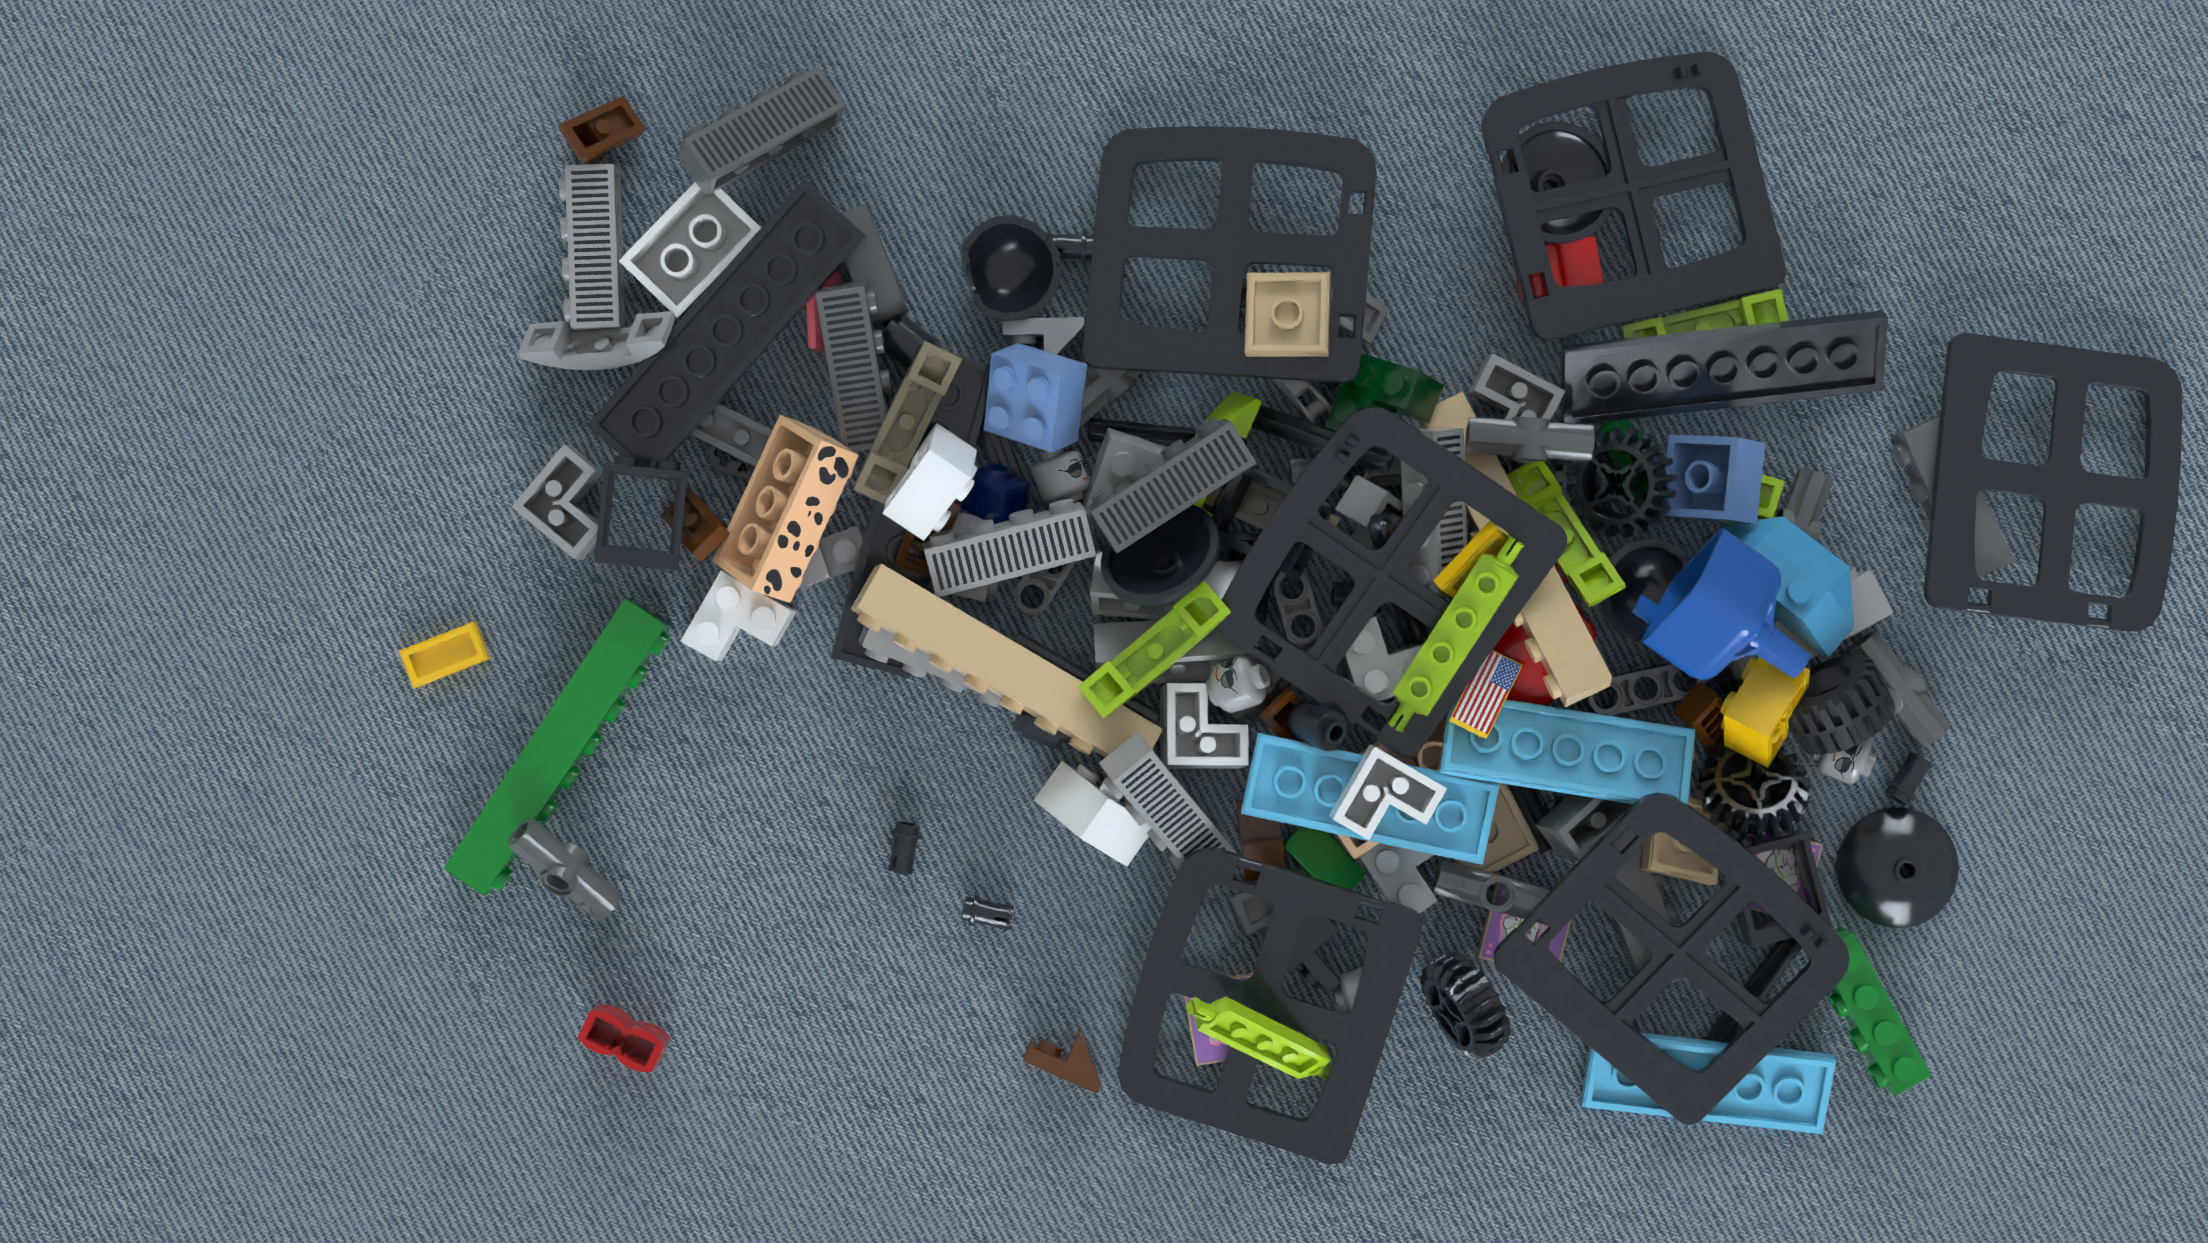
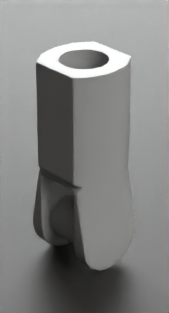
(1295, 388)

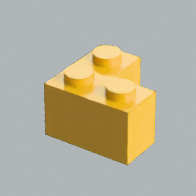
(1761, 709)

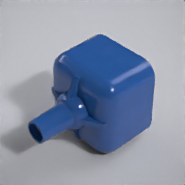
(1720, 612)

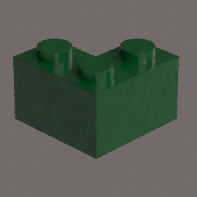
(1389, 387)

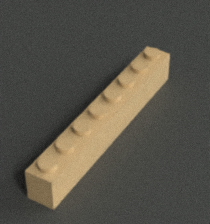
(1549, 616)
(993, 663)

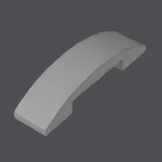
(559, 347)

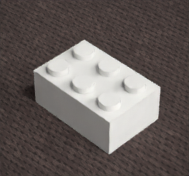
(689, 247)

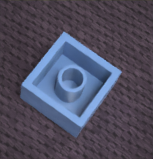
(1035, 397)
(1715, 478)

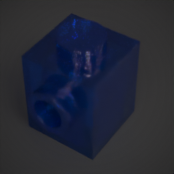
(996, 494)

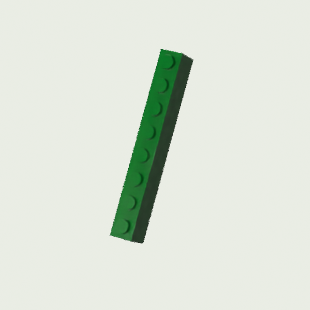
(560, 744)

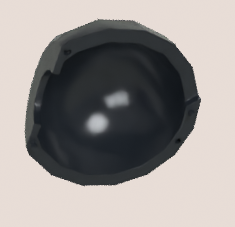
(1010, 267)
(1646, 570)

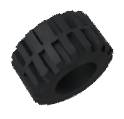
(1841, 706)

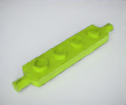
(1455, 634)
(1260, 1037)

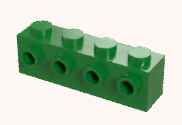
(1875, 1023)

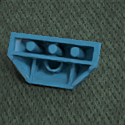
(1814, 582)

